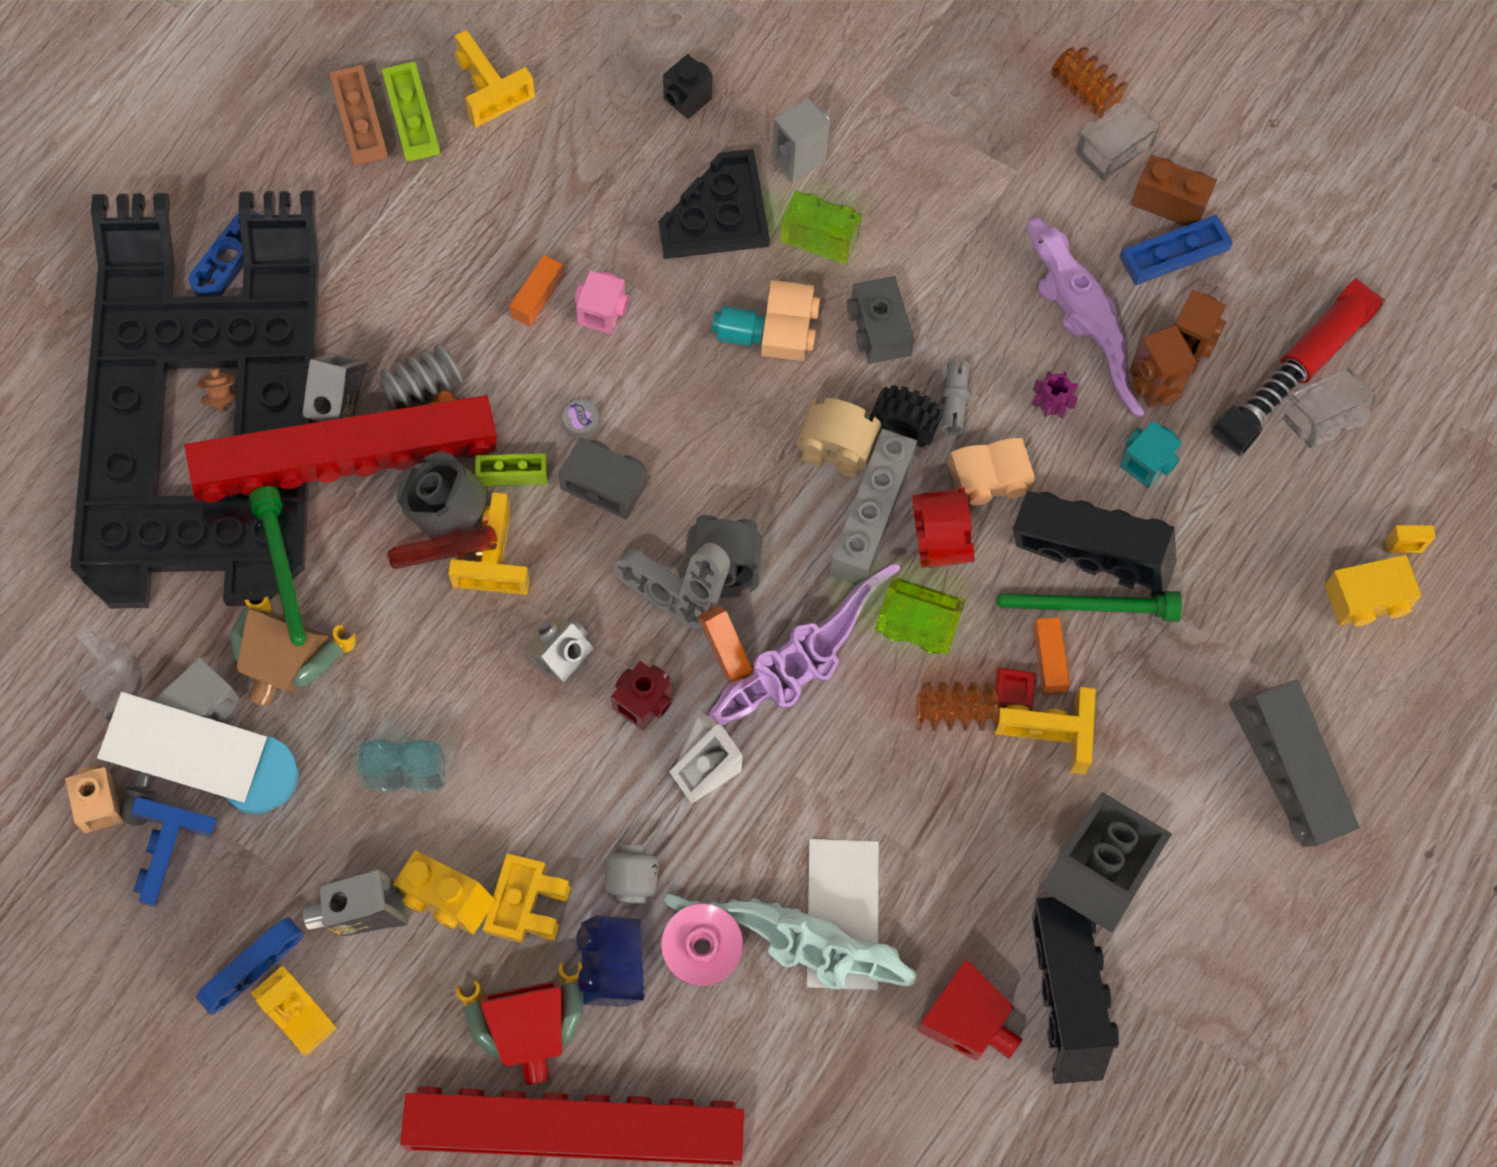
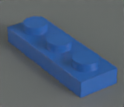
(1175, 250)

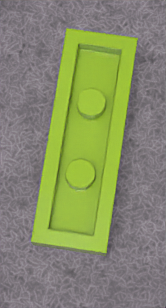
(410, 111)

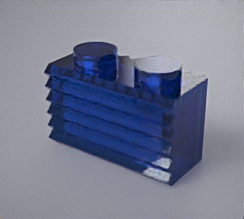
(611, 961)

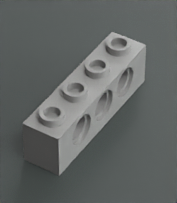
(873, 507)

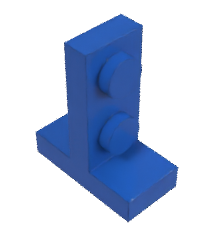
(162, 842)

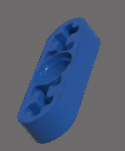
(225, 271)
(249, 966)

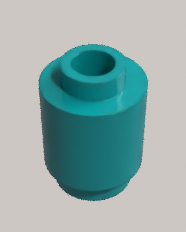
(738, 326)

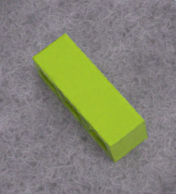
(512, 469)

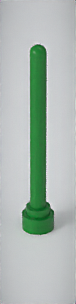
(267, 505)
(1165, 606)

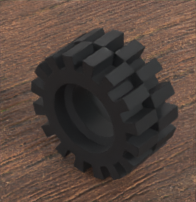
(907, 414)

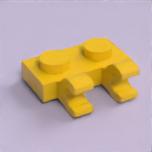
(516, 898)

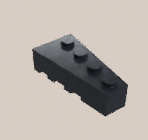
(1098, 540)
(1074, 991)

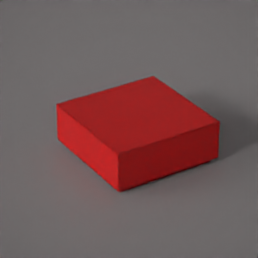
(1015, 687)

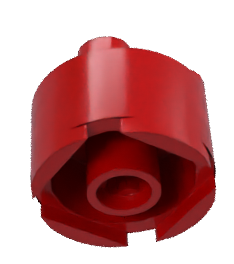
(943, 528)

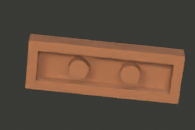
(358, 115)

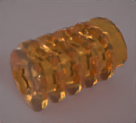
(1087, 81)
(957, 705)

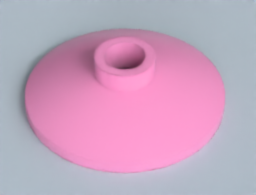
(697, 924)

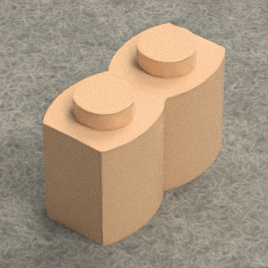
(788, 321)
(992, 470)

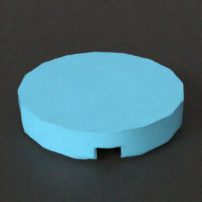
(273, 780)

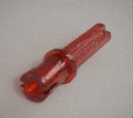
(456, 545)

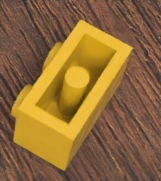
(444, 893)

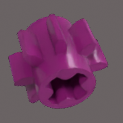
(1059, 385)

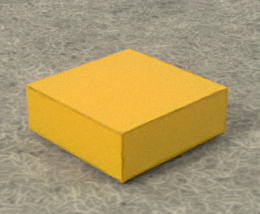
(1410, 538)

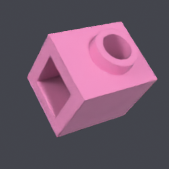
(601, 301)

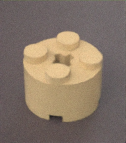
(838, 436)

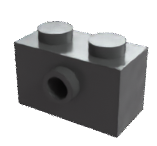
(881, 320)

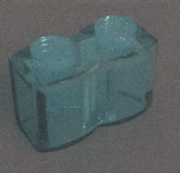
(391, 766)

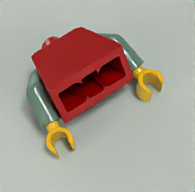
(525, 1022)

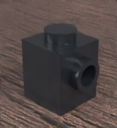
(688, 86)

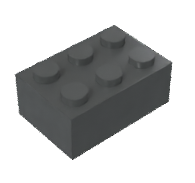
(1106, 861)

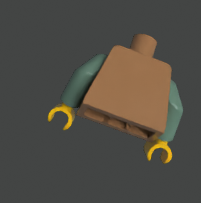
(267, 655)

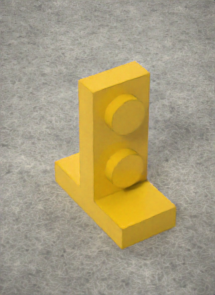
(493, 94)
(488, 571)
(1056, 726)
(293, 1010)

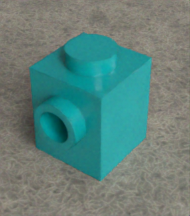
(1151, 453)

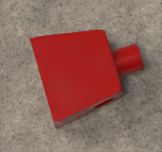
(971, 1016)

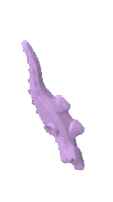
(1084, 303)
(796, 661)

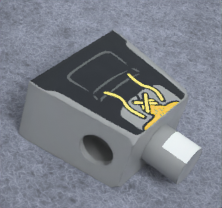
(333, 387)
(357, 905)

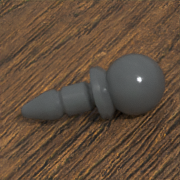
(141, 783)

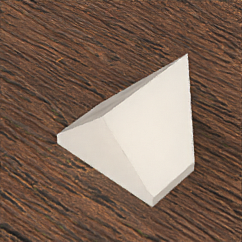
(706, 758)

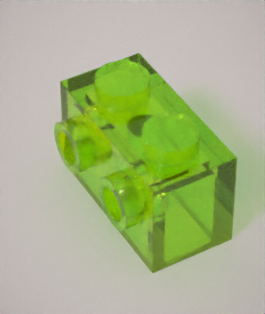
(821, 227)
(919, 616)

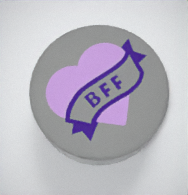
(580, 419)

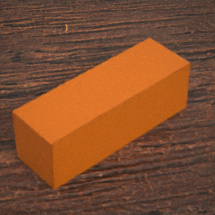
(536, 290)
(725, 643)
(1051, 655)

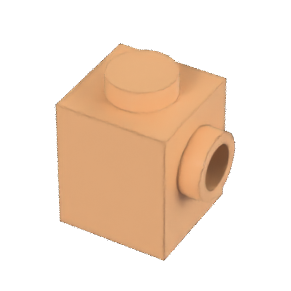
(94, 799)

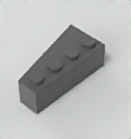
(1296, 762)

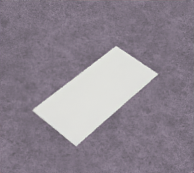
(182, 747)
(845, 893)

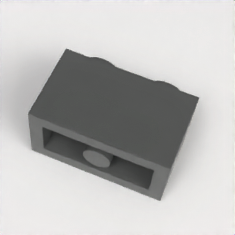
(603, 477)

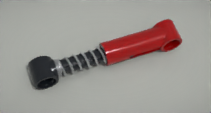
(1350, 311)

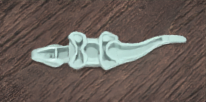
(813, 943)

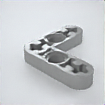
(645, 575)

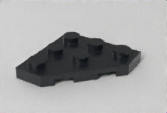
(718, 210)

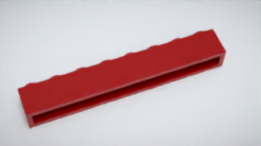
(339, 448)
(573, 1128)

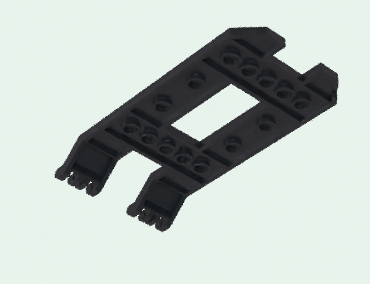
(142, 332)

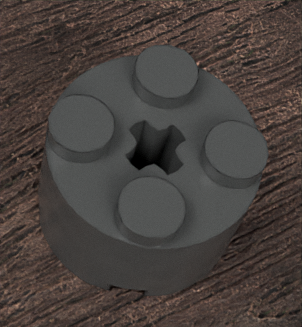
(442, 496)
(741, 544)

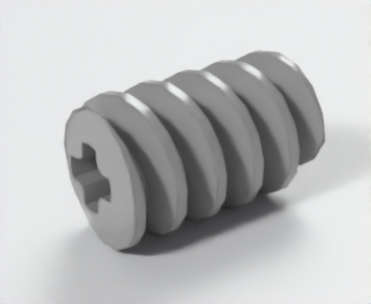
(419, 377)

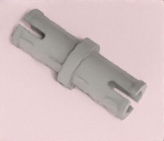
(955, 397)

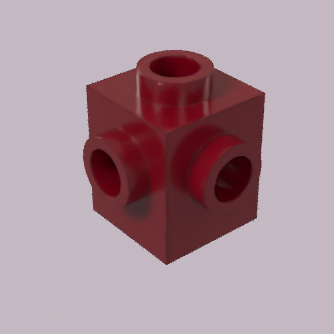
(642, 694)

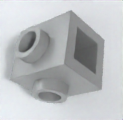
(559, 648)

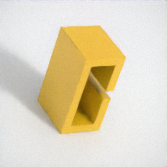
(1373, 590)

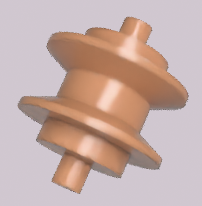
(217, 389)

